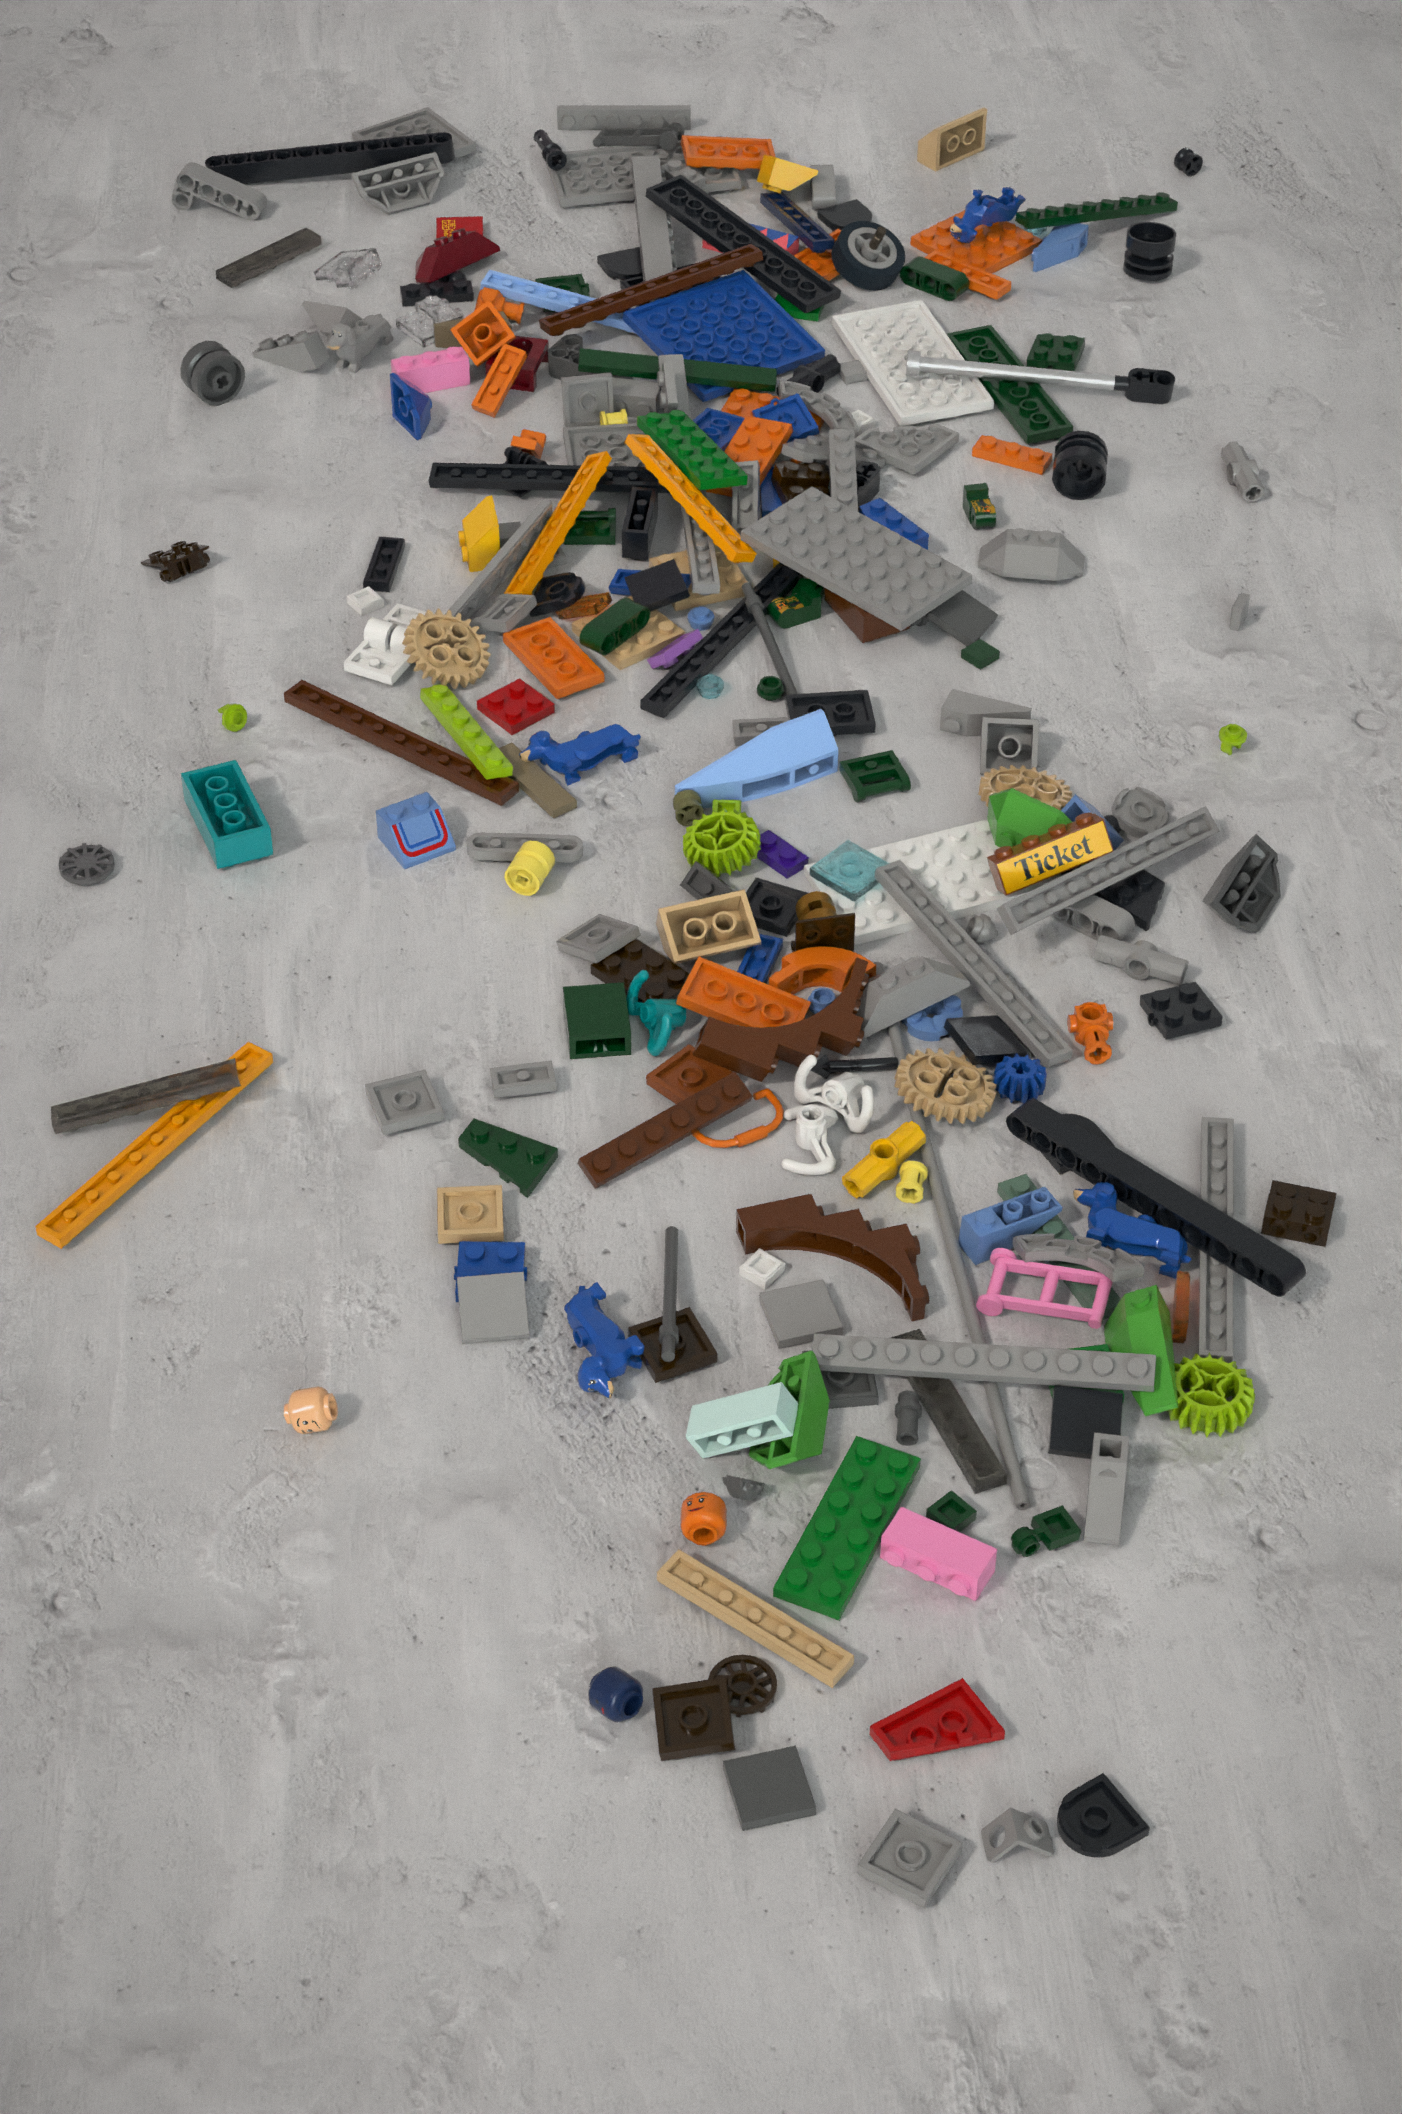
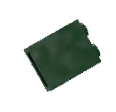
(597, 1020)

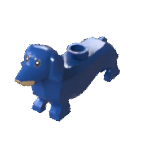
(985, 211)
(582, 752)
(1131, 1233)
(602, 1339)

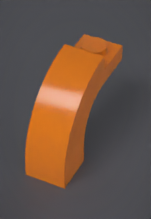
(816, 967)

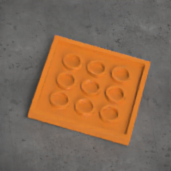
(989, 250)

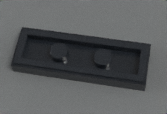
(384, 564)

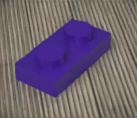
(780, 855)

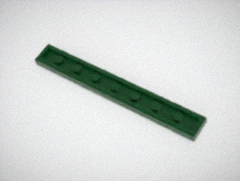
(696, 371)

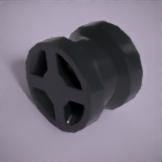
(1188, 161)

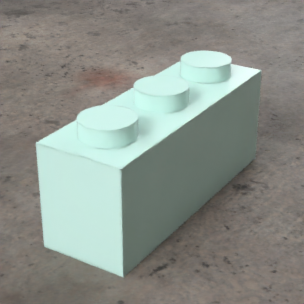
(742, 1420)

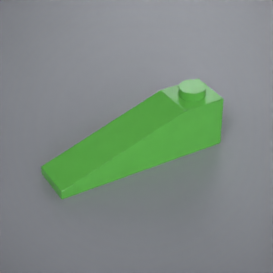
(1144, 1327)

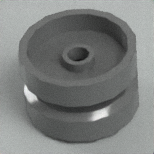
(212, 373)

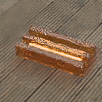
(586, 606)
(1181, 1307)

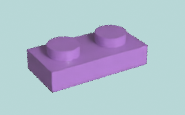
(681, 645)

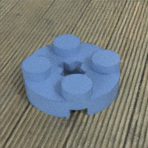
(932, 1028)

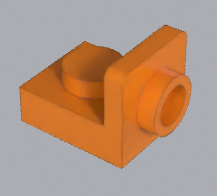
(530, 442)

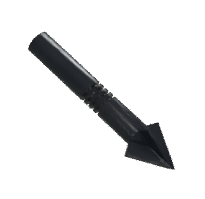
(825, 1067)

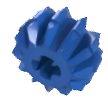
(1020, 1078)

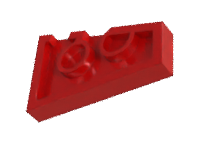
(937, 1723)

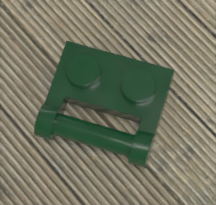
(593, 528)
(872, 769)

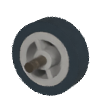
(868, 255)

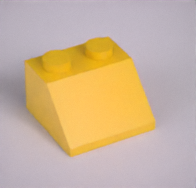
(782, 174)
(480, 535)

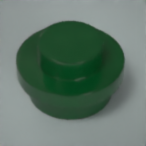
(770, 688)

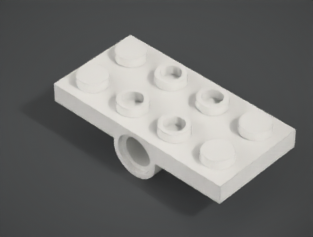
(381, 651)

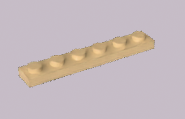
(755, 1618)

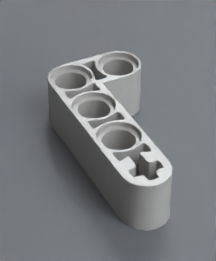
(218, 190)

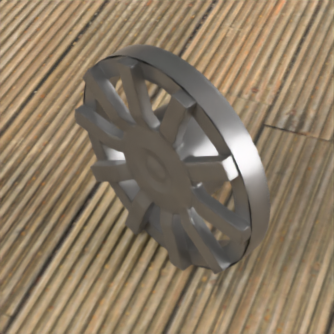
(86, 864)

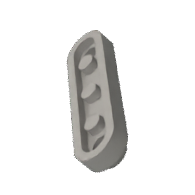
(506, 845)

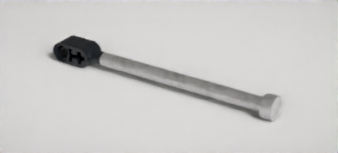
(1139, 385)

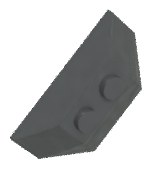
(1247, 886)

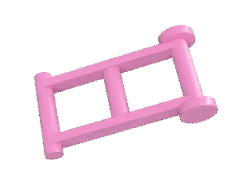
(1005, 1260)

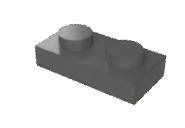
(704, 883)

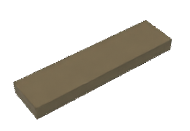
(538, 784)

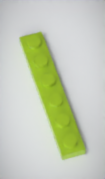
(466, 732)

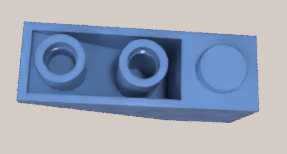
(1060, 245)
(999, 1223)

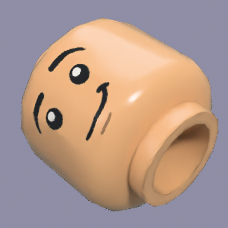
(311, 1410)

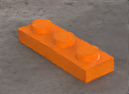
(499, 380)
(1012, 454)

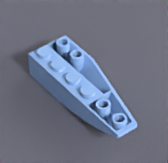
(769, 762)

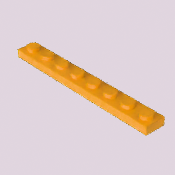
(690, 498)
(559, 524)

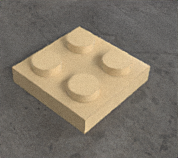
(470, 1214)

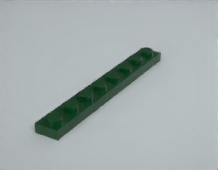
(1097, 211)

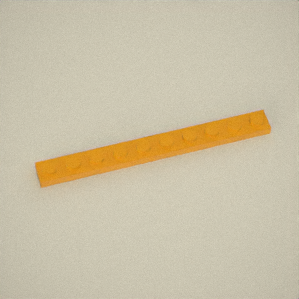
(145, 1153)

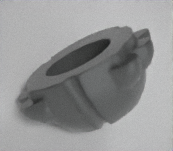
(742, 1488)

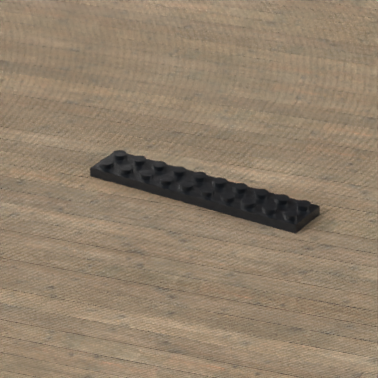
(728, 232)

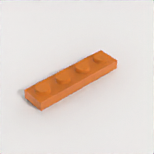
(979, 280)

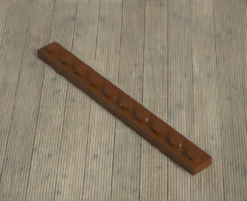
(644, 292)
(399, 741)

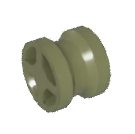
(687, 807)

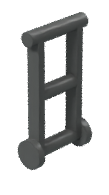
(665, 137)

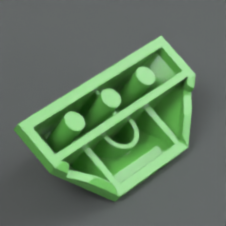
(1017, 815)
(805, 1383)

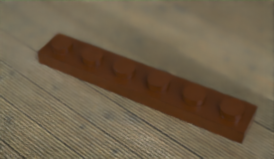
(664, 1130)

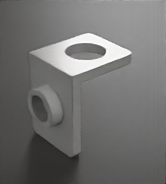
(1020, 1830)

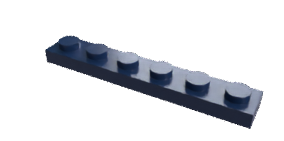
(797, 221)

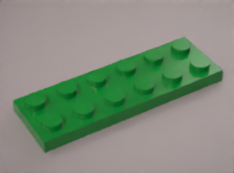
(692, 450)
(846, 1528)

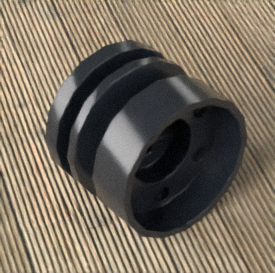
(1149, 251)
(1080, 465)

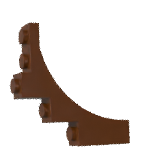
(758, 1050)
(802, 1226)

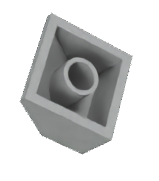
(1008, 743)

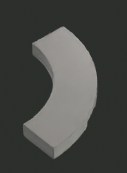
(822, 405)
(1085, 1251)

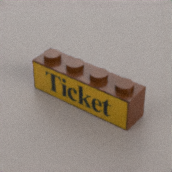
(1049, 853)

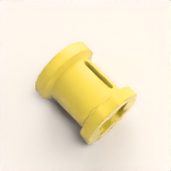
(613, 418)
(911, 1182)

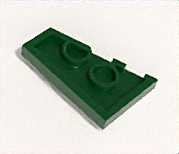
(509, 1153)

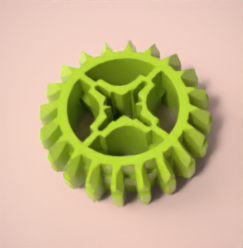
(722, 841)
(1206, 1404)

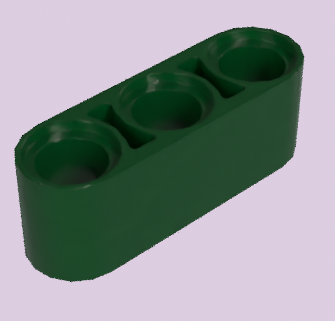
(934, 278)
(614, 626)

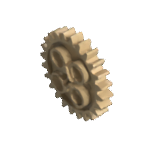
(446, 648)
(1027, 781)
(965, 1094)

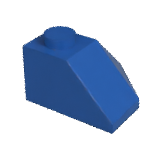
(410, 406)

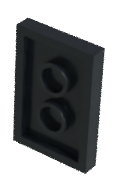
(845, 710)

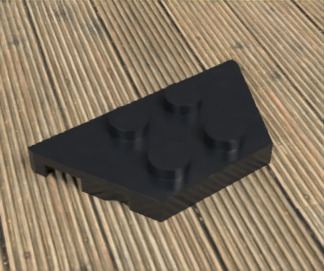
(1135, 894)

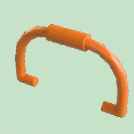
(751, 1135)

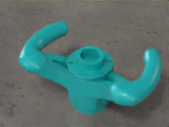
(658, 1015)

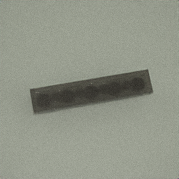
(268, 257)

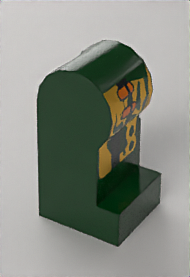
(978, 506)
(796, 608)

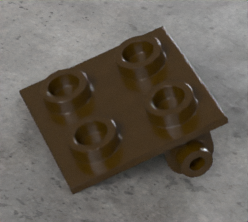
(179, 560)
(825, 931)

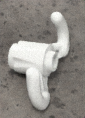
(837, 1093)
(812, 1135)

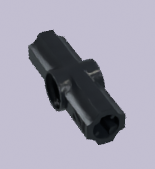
(816, 373)

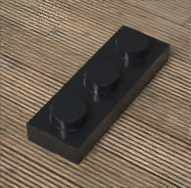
(453, 291)

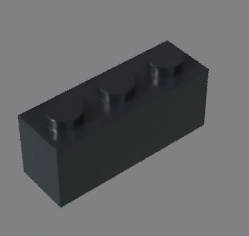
(640, 523)

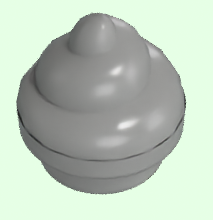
(981, 928)

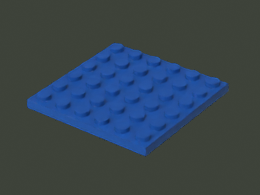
(724, 323)

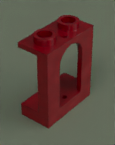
(536, 352)

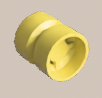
(529, 868)

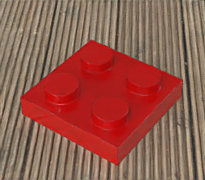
(515, 706)

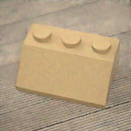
(953, 141)
(707, 927)

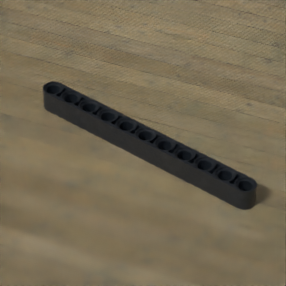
(329, 158)
(1157, 1197)

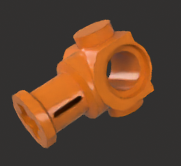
(512, 310)
(1090, 1028)

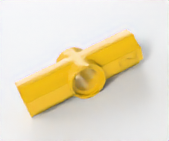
(884, 1159)

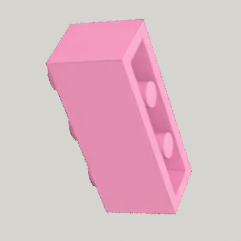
(435, 369)
(938, 1553)

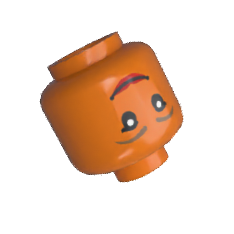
(703, 1518)

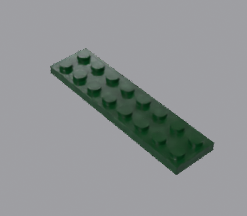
(1022, 403)

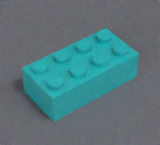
(227, 814)

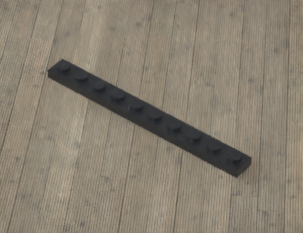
(535, 477)
(716, 644)

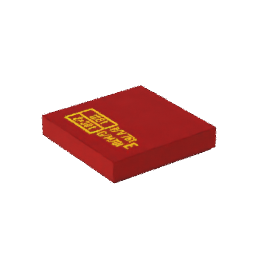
(446, 225)

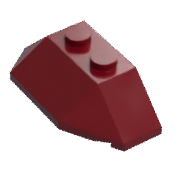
(452, 254)

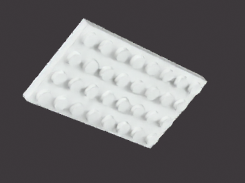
(882, 343)
(950, 867)

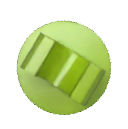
(233, 717)
(1231, 736)

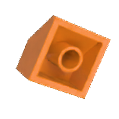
(483, 333)

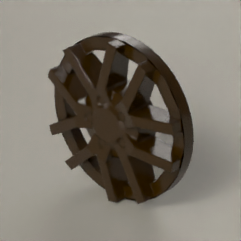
(744, 1685)

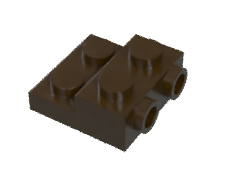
(793, 479)
(1298, 1213)

